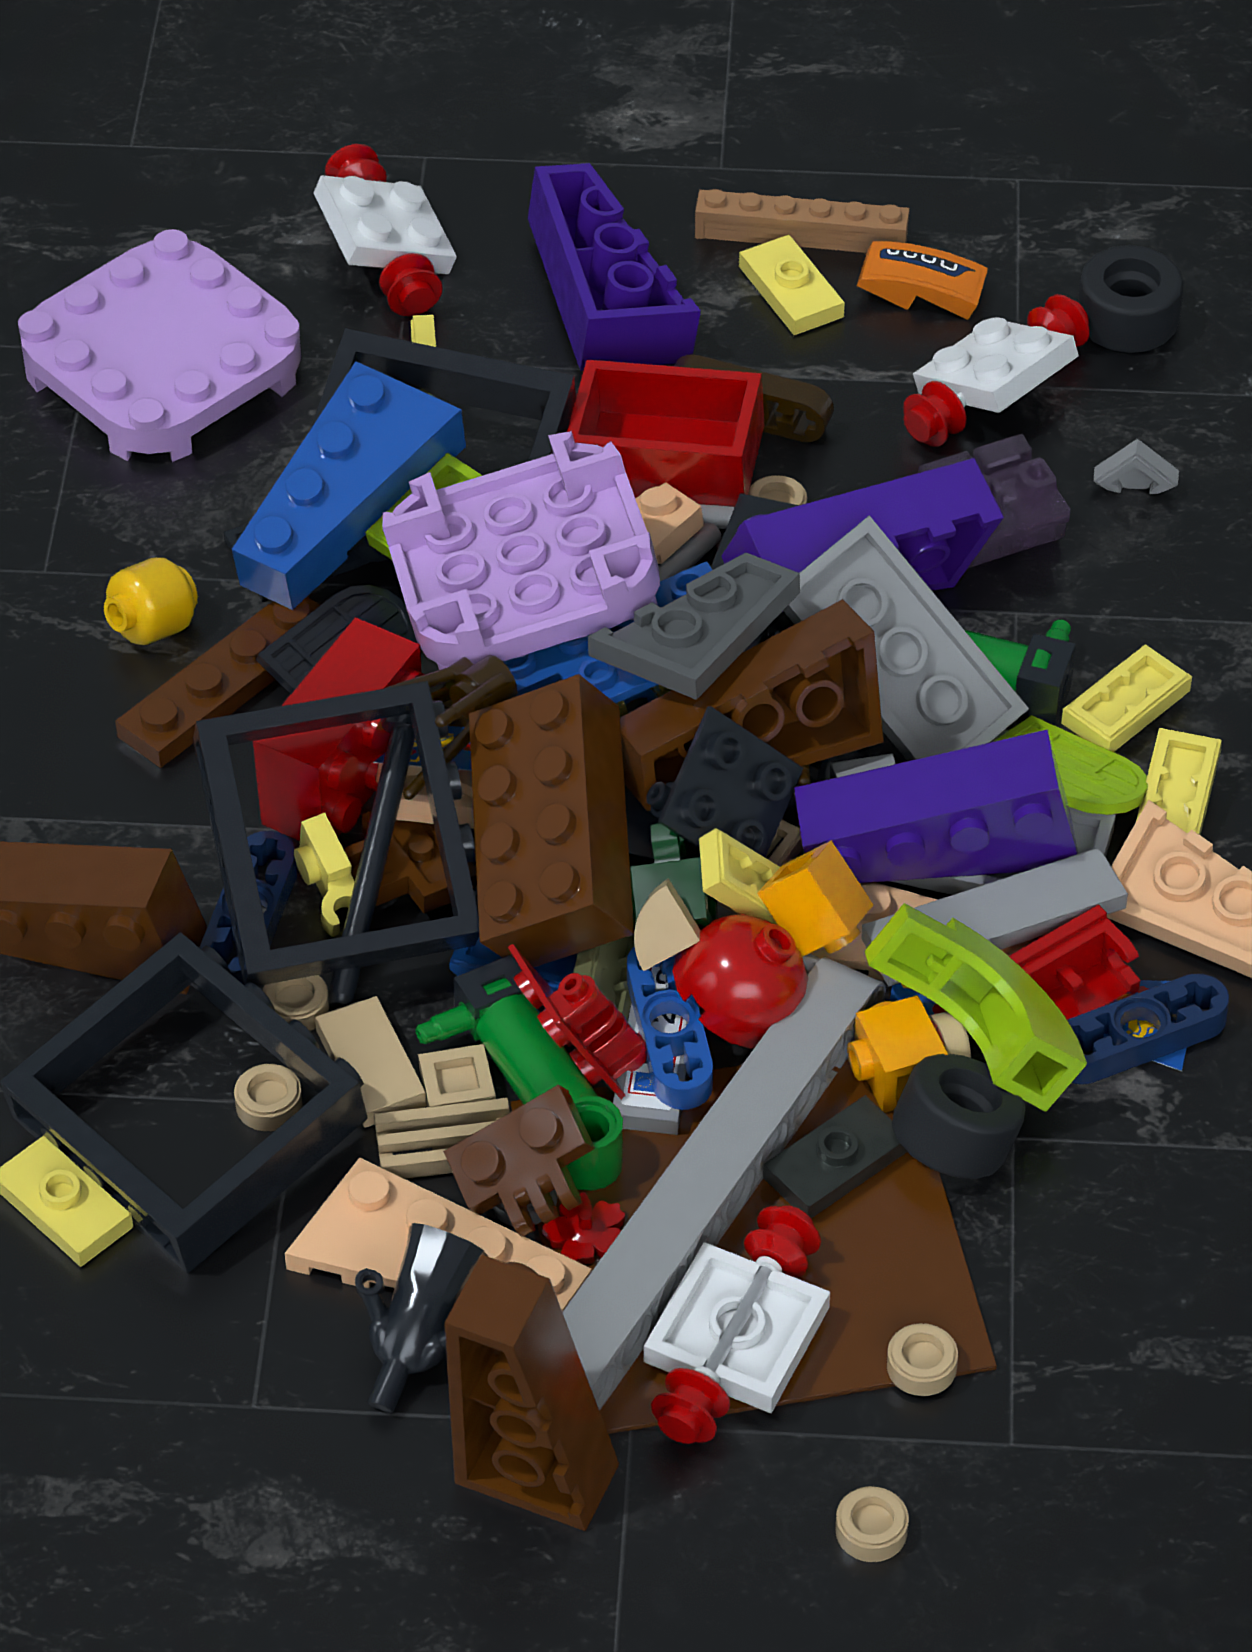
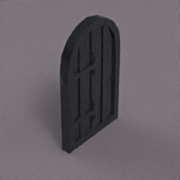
(302, 646)

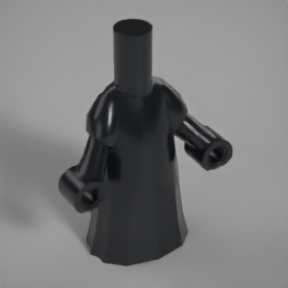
(412, 1329)

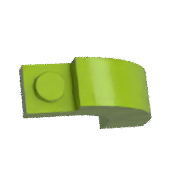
(1002, 1007)

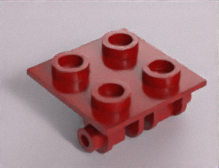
(588, 1020)

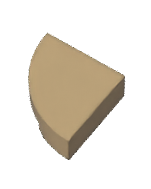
(663, 927)

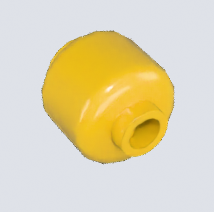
(150, 601)

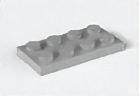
(931, 675)

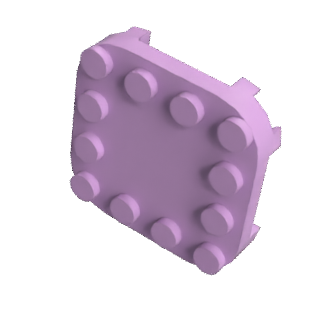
(160, 344)
(522, 555)

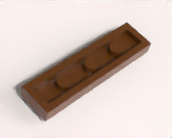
(207, 687)

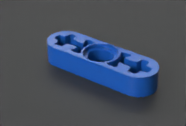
(663, 1046)

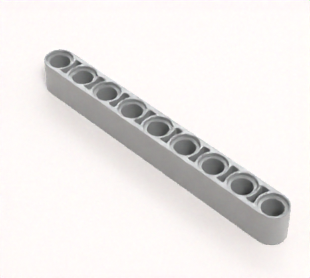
(715, 1173)

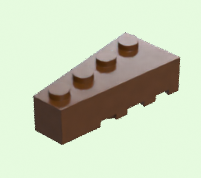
(799, 692)
(93, 905)
(522, 1398)

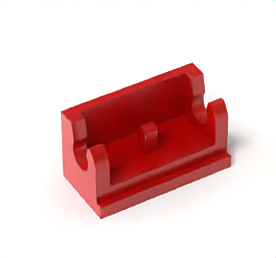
(1082, 963)

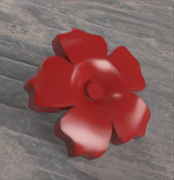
(585, 1230)

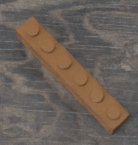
(808, 221)

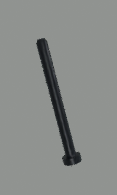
(375, 847)

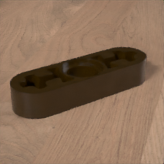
(790, 394)

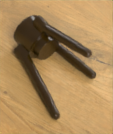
(474, 689)

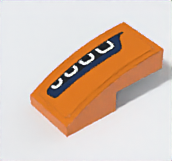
(909, 270)

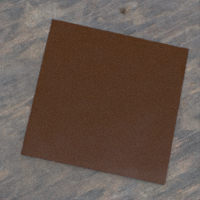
(882, 1255)

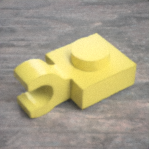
(326, 864)

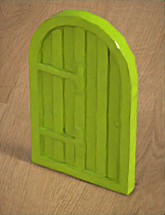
(1091, 775)

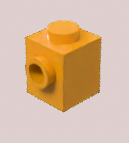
(817, 900)
(889, 1045)

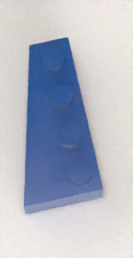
(342, 480)

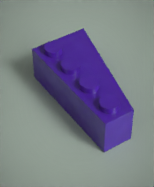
(602, 275)
(930, 517)
(945, 813)

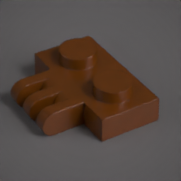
(411, 865)
(523, 1160)

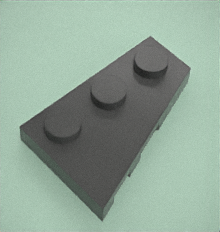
(703, 631)

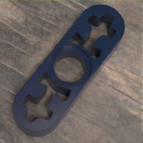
(273, 893)
(1159, 1007)

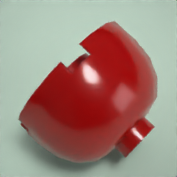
(742, 977)

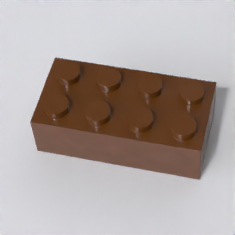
(550, 822)

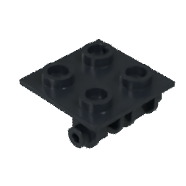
(727, 785)

